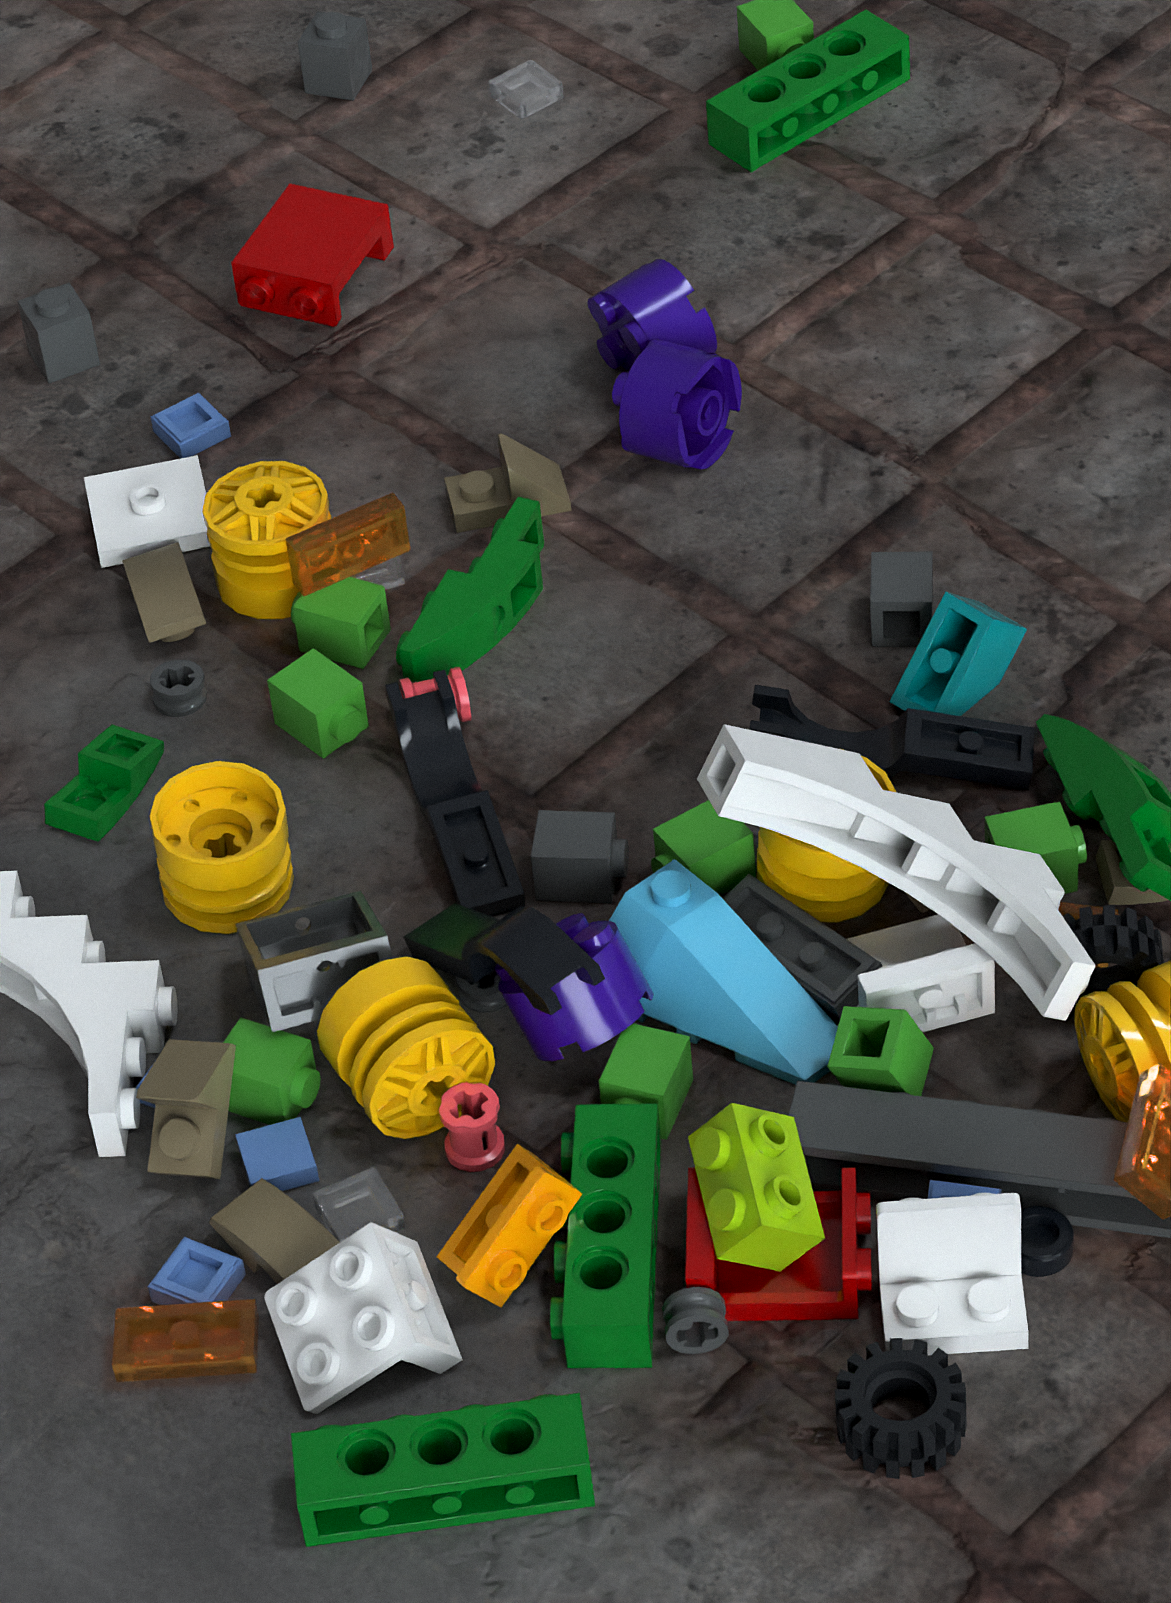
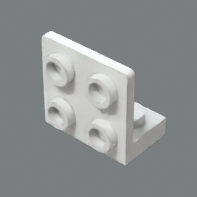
(927, 973)
(952, 1273)
(359, 1315)

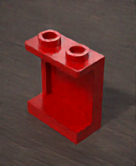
(309, 253)
(813, 1287)

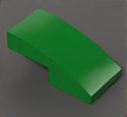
(108, 782)

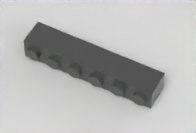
(912, 1139)

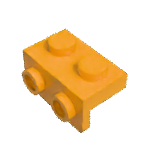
(509, 1226)

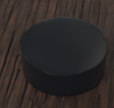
(1045, 1241)

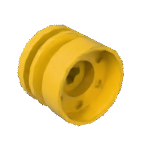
(247, 527)
(221, 846)
(815, 878)
(1125, 1035)
(402, 1044)

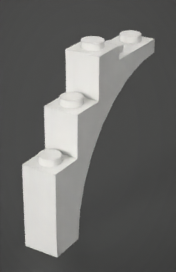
(833, 801)
(100, 1008)

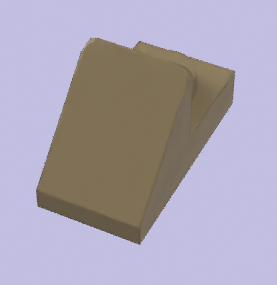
(487, 495)
(191, 1103)

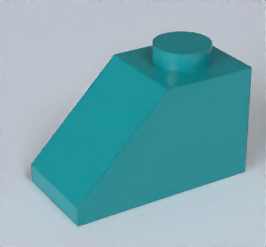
(958, 657)

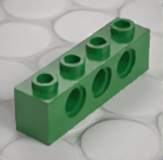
(808, 90)
(610, 1237)
(418, 1495)

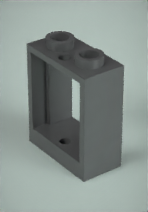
(302, 969)

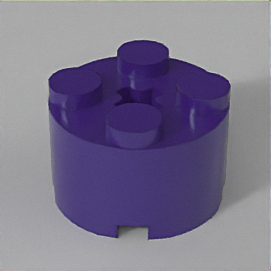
(648, 307)
(677, 404)
(588, 1011)

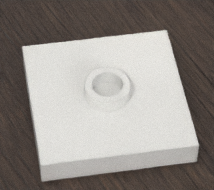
(147, 509)

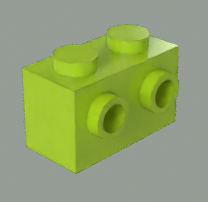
(755, 1187)

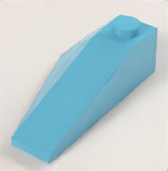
(720, 979)

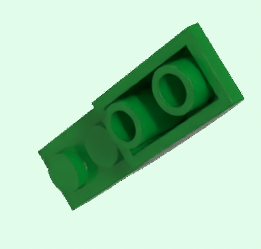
(478, 607)
(1118, 794)

